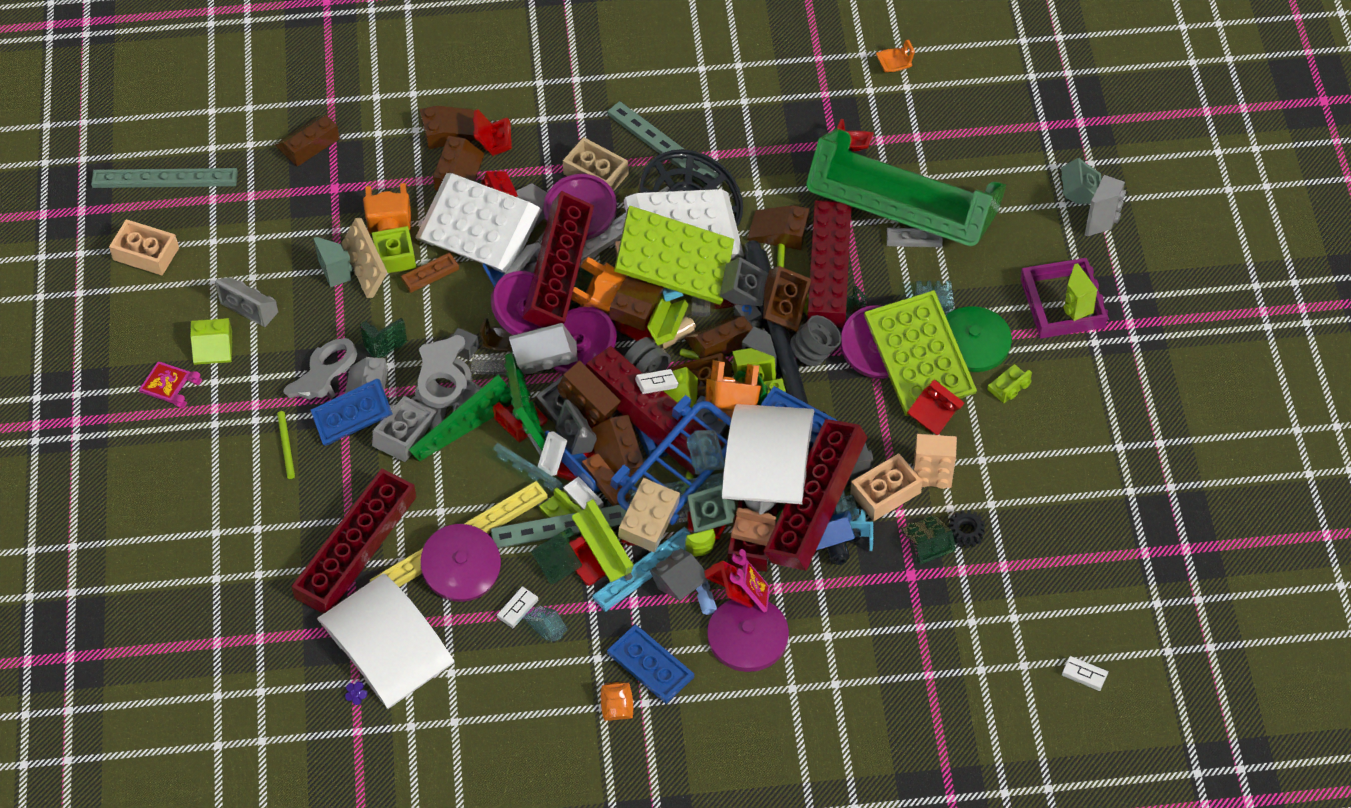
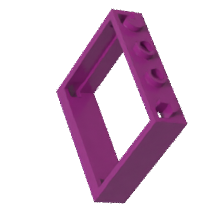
(1056, 270)

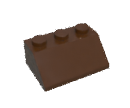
(309, 139)
(458, 158)
(720, 337)
(618, 444)

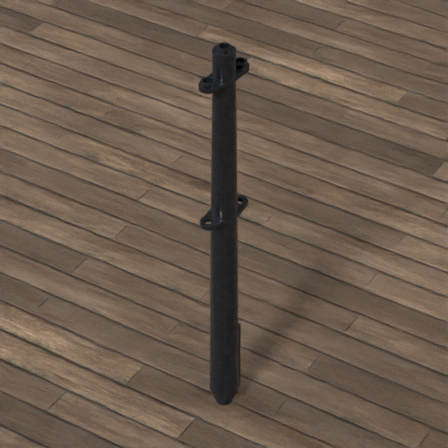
(788, 370)

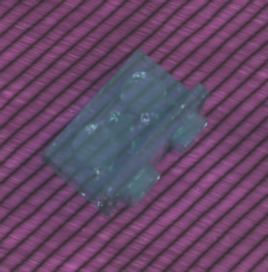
(705, 451)
(847, 503)

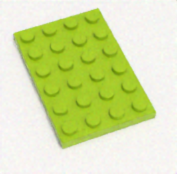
(673, 254)
(918, 348)

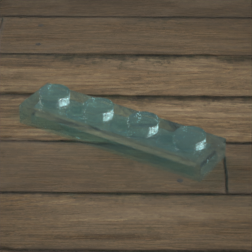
(521, 464)

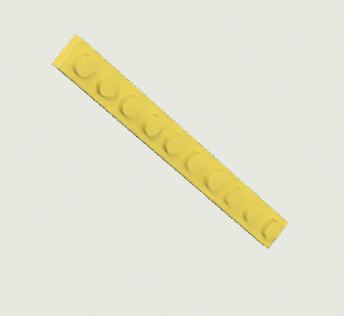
(491, 518)

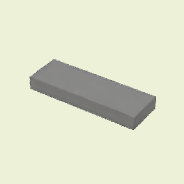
(912, 238)

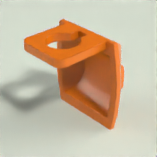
(896, 58)
(616, 701)

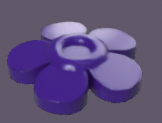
(355, 693)

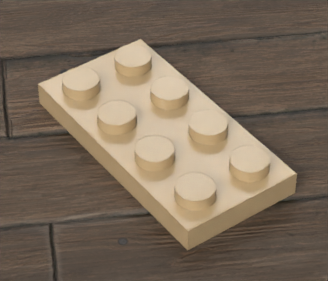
(364, 258)

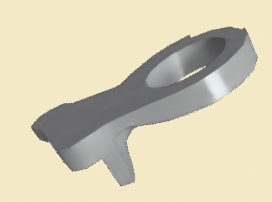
(438, 363)
(318, 380)
(440, 391)

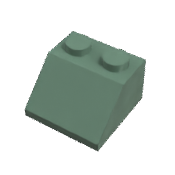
(1079, 181)
(333, 261)
(710, 510)

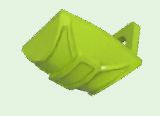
(700, 543)

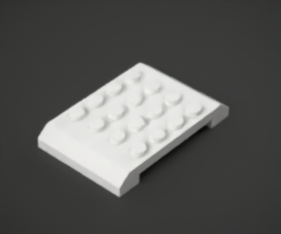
(699, 208)
(478, 222)

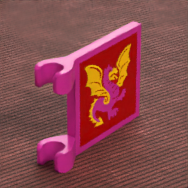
(166, 382)
(751, 581)

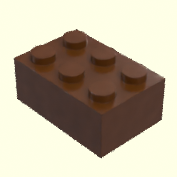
(588, 394)

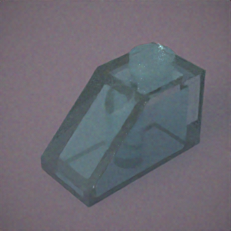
(546, 623)

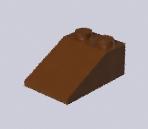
(445, 121)
(780, 226)
(785, 297)
(635, 302)
(702, 370)

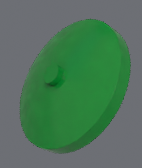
(981, 337)

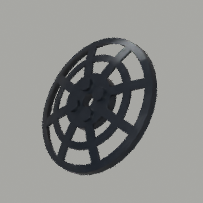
(687, 184)

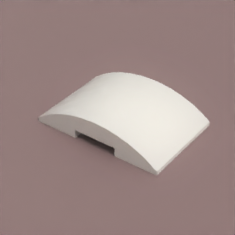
(767, 453)
(387, 639)

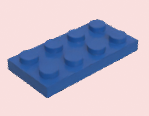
(782, 399)
(351, 412)
(650, 663)

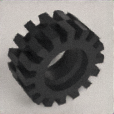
(967, 519)

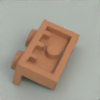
(753, 527)

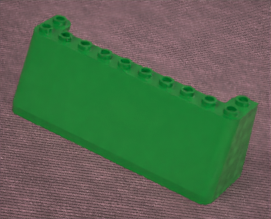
(901, 193)

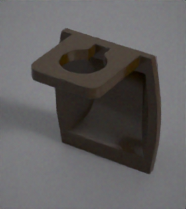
(496, 337)

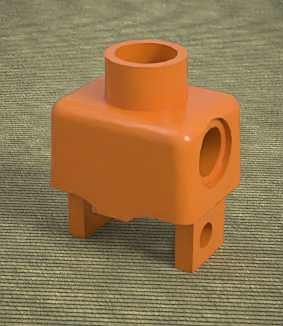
(387, 210)
(601, 288)
(727, 392)

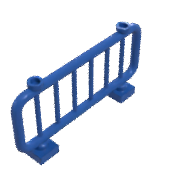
(683, 409)

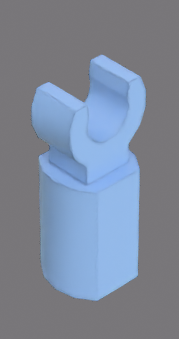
(706, 599)

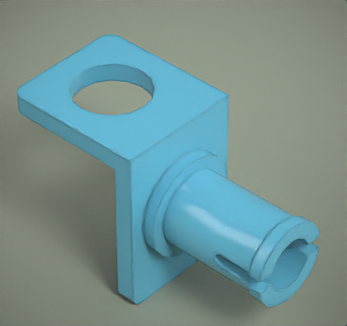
(866, 528)

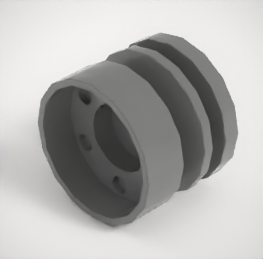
(815, 340)

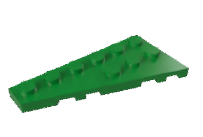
(520, 400)
(464, 419)

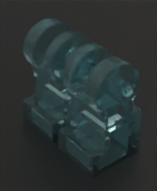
(943, 293)

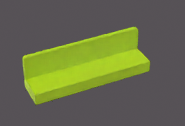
(666, 320)
(603, 541)

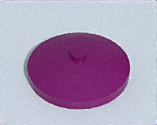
(592, 190)
(509, 302)
(591, 331)
(860, 348)
(460, 562)
(747, 636)

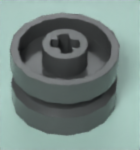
(648, 356)

